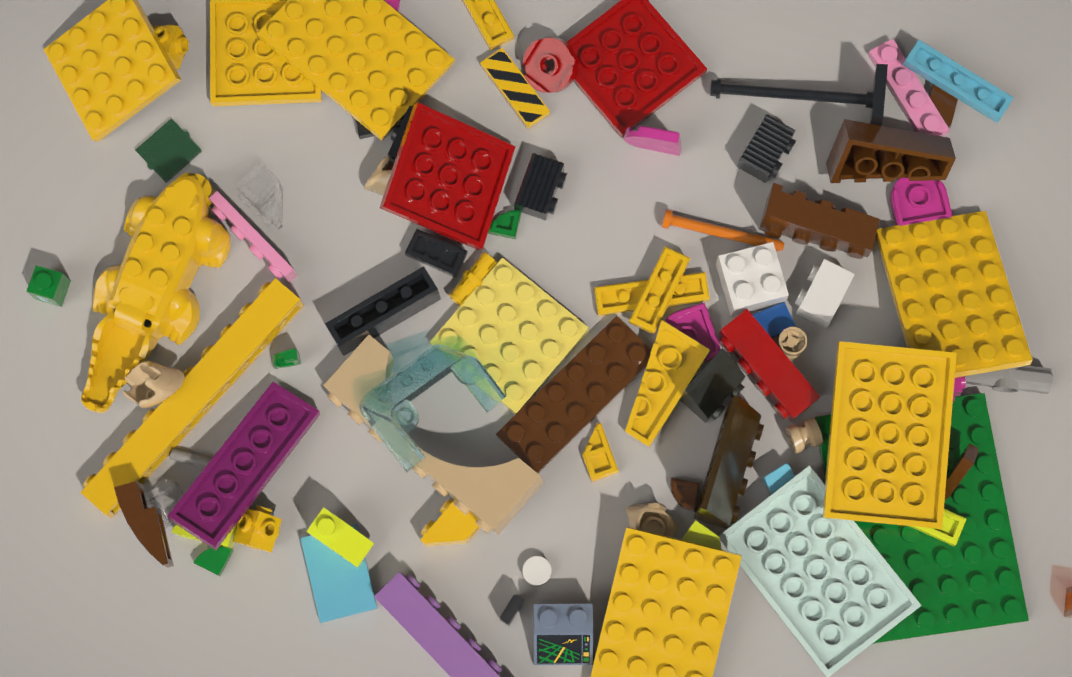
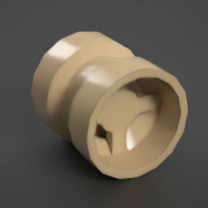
(794, 339)
(803, 436)

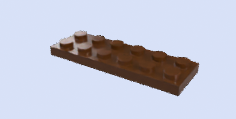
(575, 395)

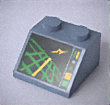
(563, 634)

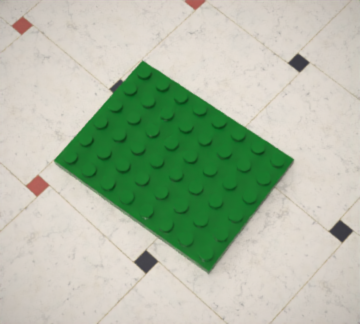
(978, 577)

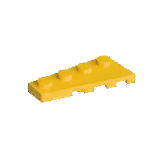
(669, 371)

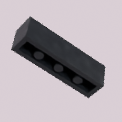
(383, 310)

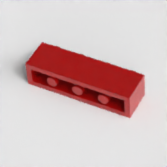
(768, 365)

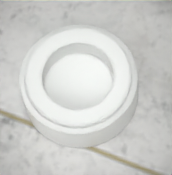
(537, 570)

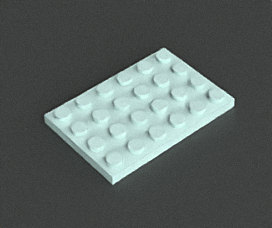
(819, 573)

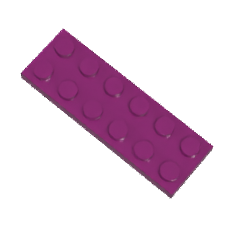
(243, 465)

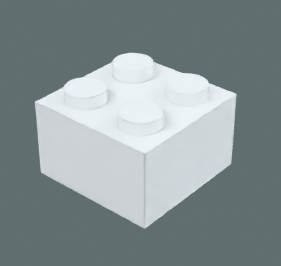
(751, 279)

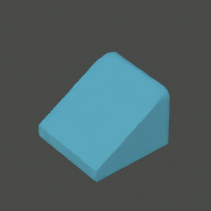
(778, 478)

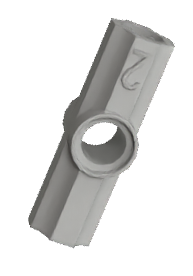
(1014, 379)

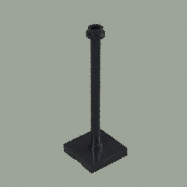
(873, 99)

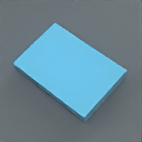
(337, 584)

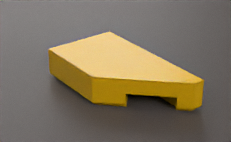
(598, 456)

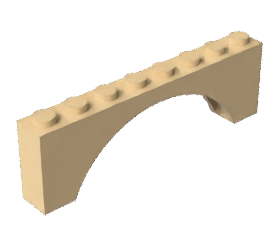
(488, 492)

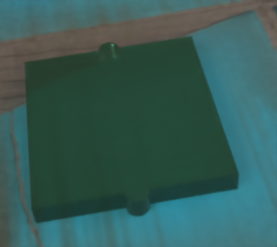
(168, 150)

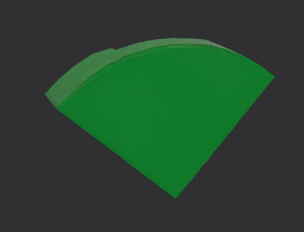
(506, 224)
(286, 359)
(214, 560)

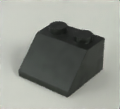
(713, 387)

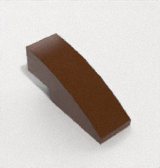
(144, 521)

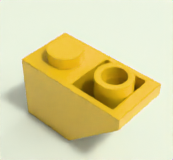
(450, 527)

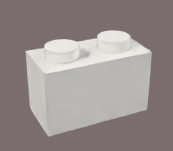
(824, 294)

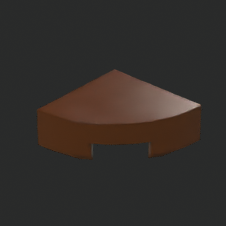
(685, 493)

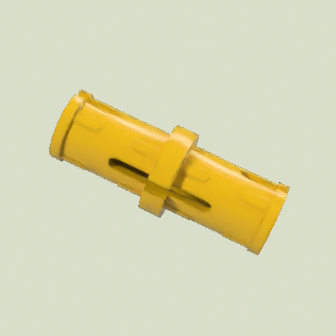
(472, 278)

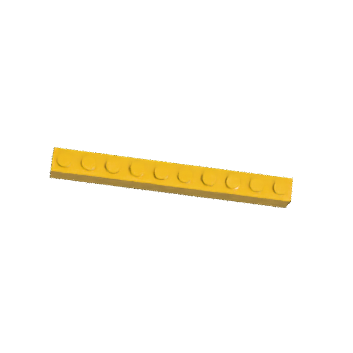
(201, 390)

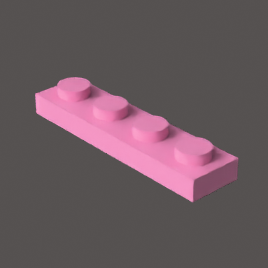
(908, 91)
(259, 246)

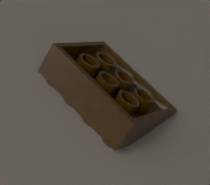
(728, 464)

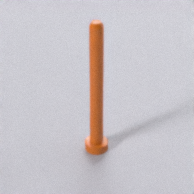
(718, 231)

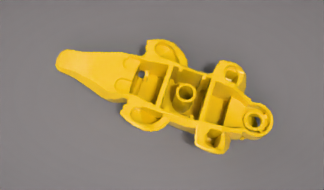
(153, 283)

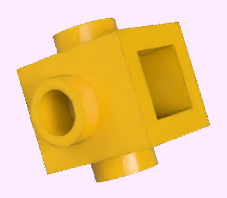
(173, 41)
(258, 529)

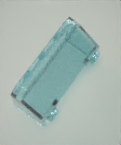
(390, 406)

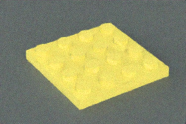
(513, 332)

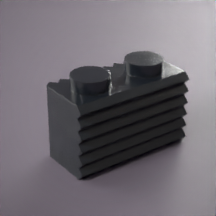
(766, 148)
(539, 186)

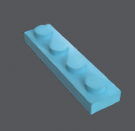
(958, 81)

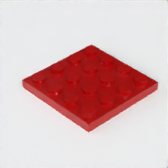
(632, 63)
(447, 176)

